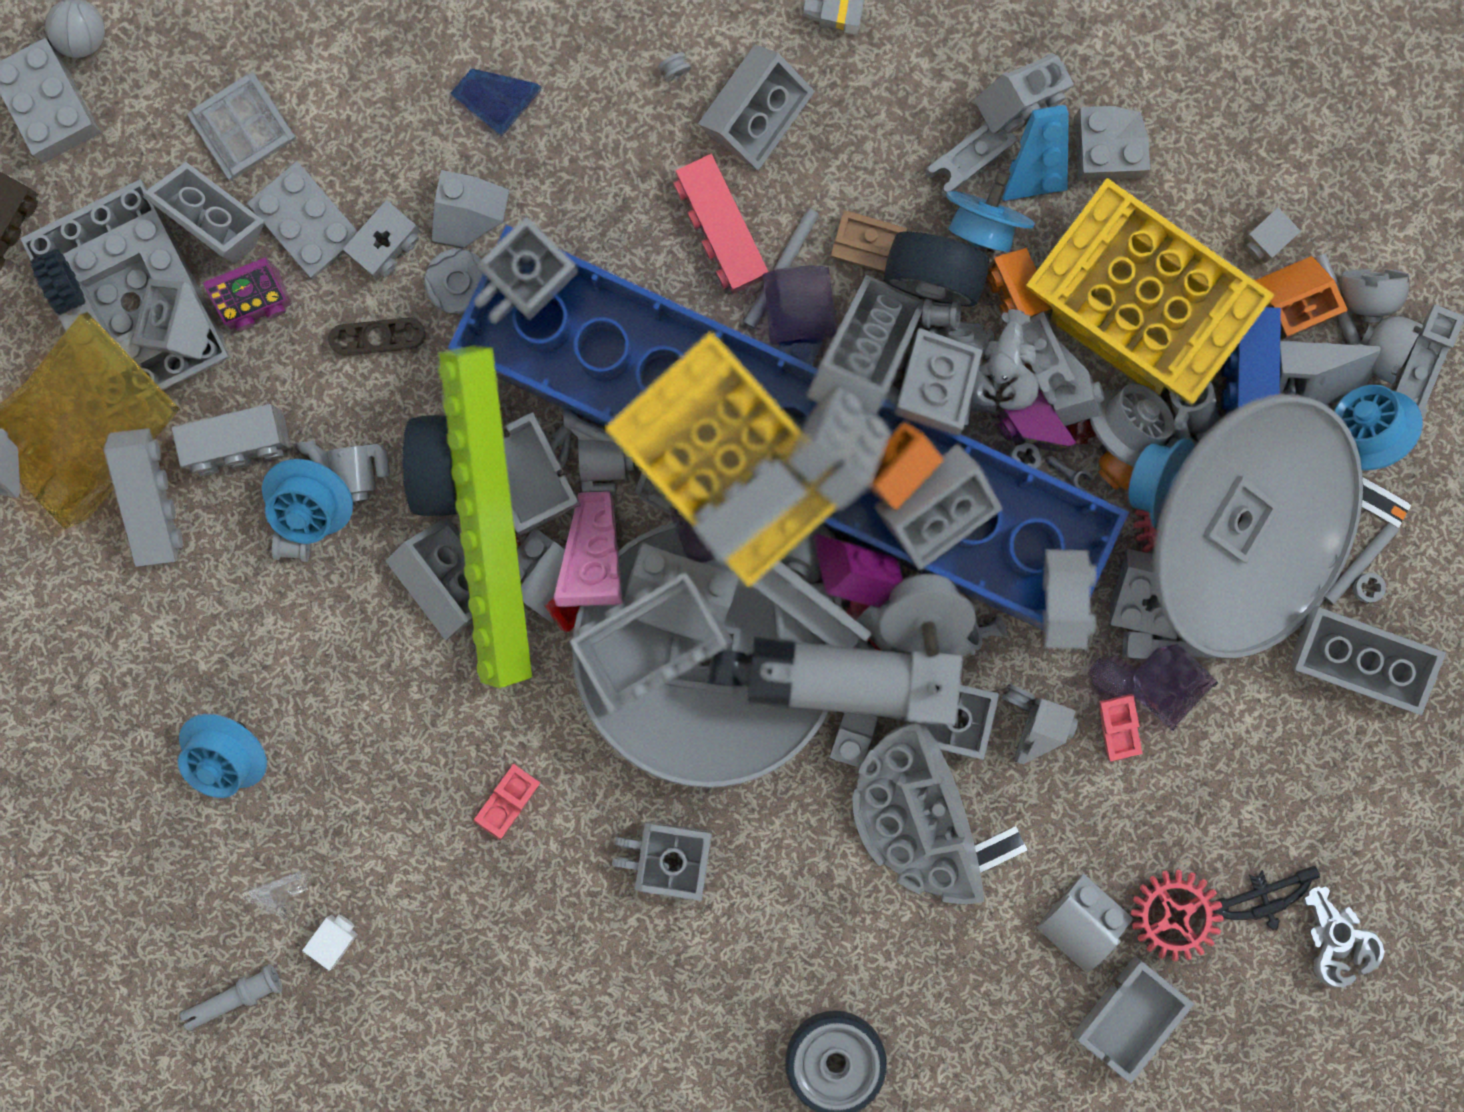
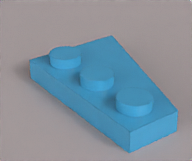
(1042, 156)

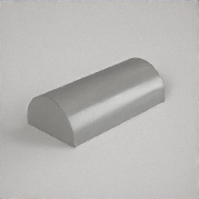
(1367, 660)

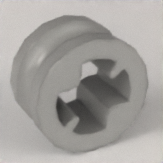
(674, 67)
(1374, 596)
(1018, 697)

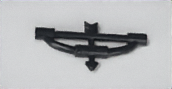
(1268, 907)

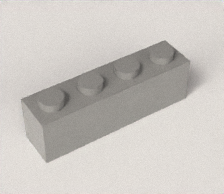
(143, 496)

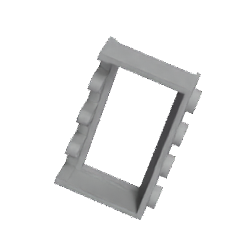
(620, 616)

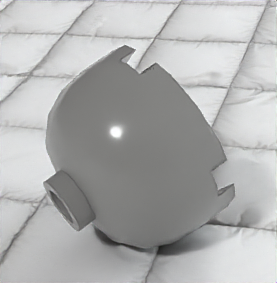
(1374, 292)
(1396, 340)

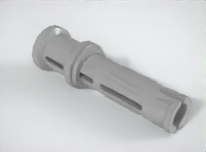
(245, 992)

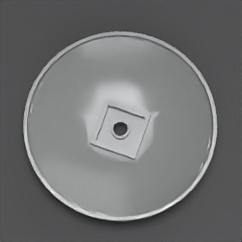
(1300, 497)
(689, 727)

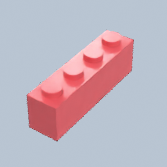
(721, 224)

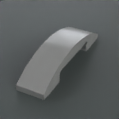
(1428, 355)

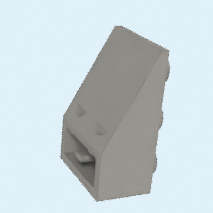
(1324, 369)

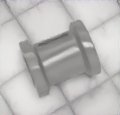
(941, 314)
(1033, 451)
(285, 548)

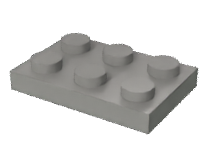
(303, 219)
(938, 382)

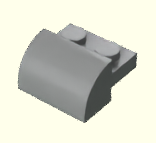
(539, 570)
(1085, 924)

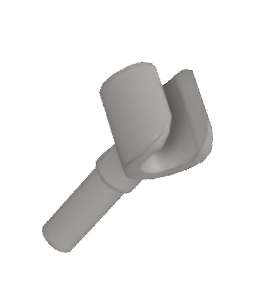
(1069, 472)

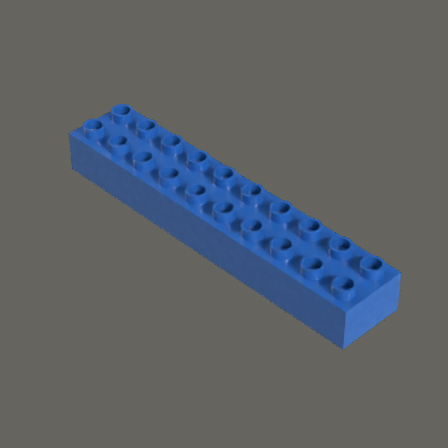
(612, 340)

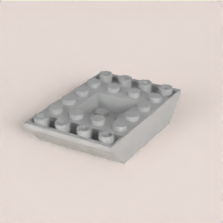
(114, 253)

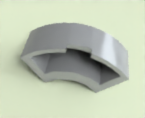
(1067, 588)

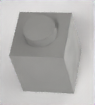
(1270, 236)

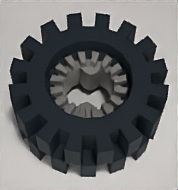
(57, 281)

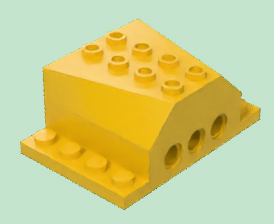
(1147, 295)
(705, 433)

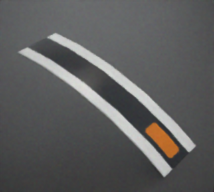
(1384, 503)
(999, 849)

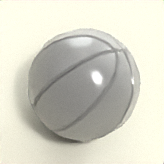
(74, 28)

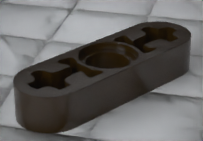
(353, 346)

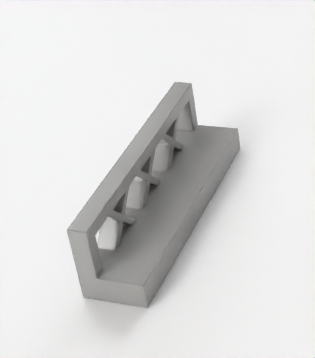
(810, 607)

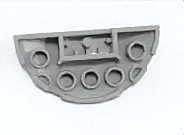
(915, 817)

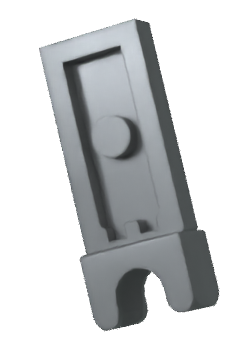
(970, 156)
(1050, 363)
(1141, 645)

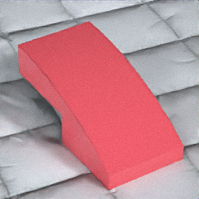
(1120, 727)
(506, 802)

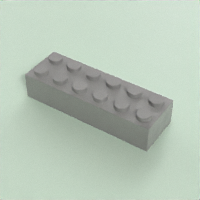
(869, 344)

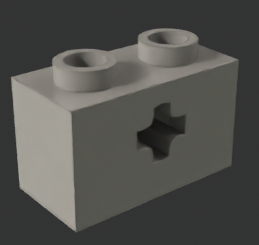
(385, 223)

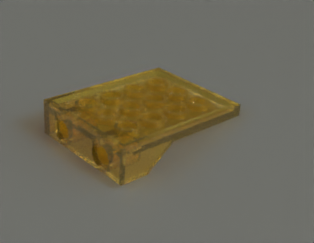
(67, 412)

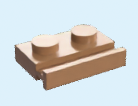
(864, 241)

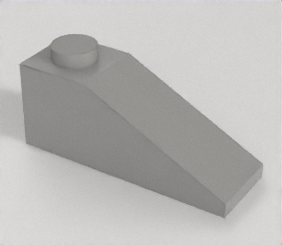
(1084, 404)

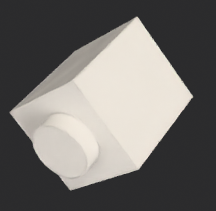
(331, 941)

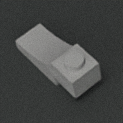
(853, 738)

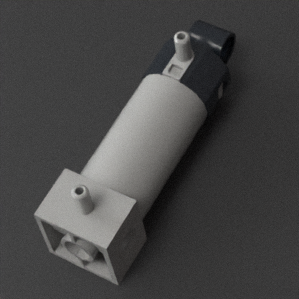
(844, 679)

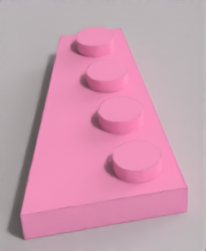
(591, 555)

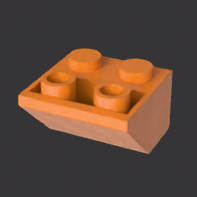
(1009, 278)
(1304, 295)
(903, 466)

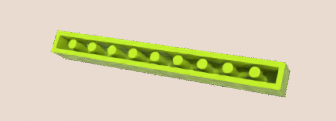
(485, 515)

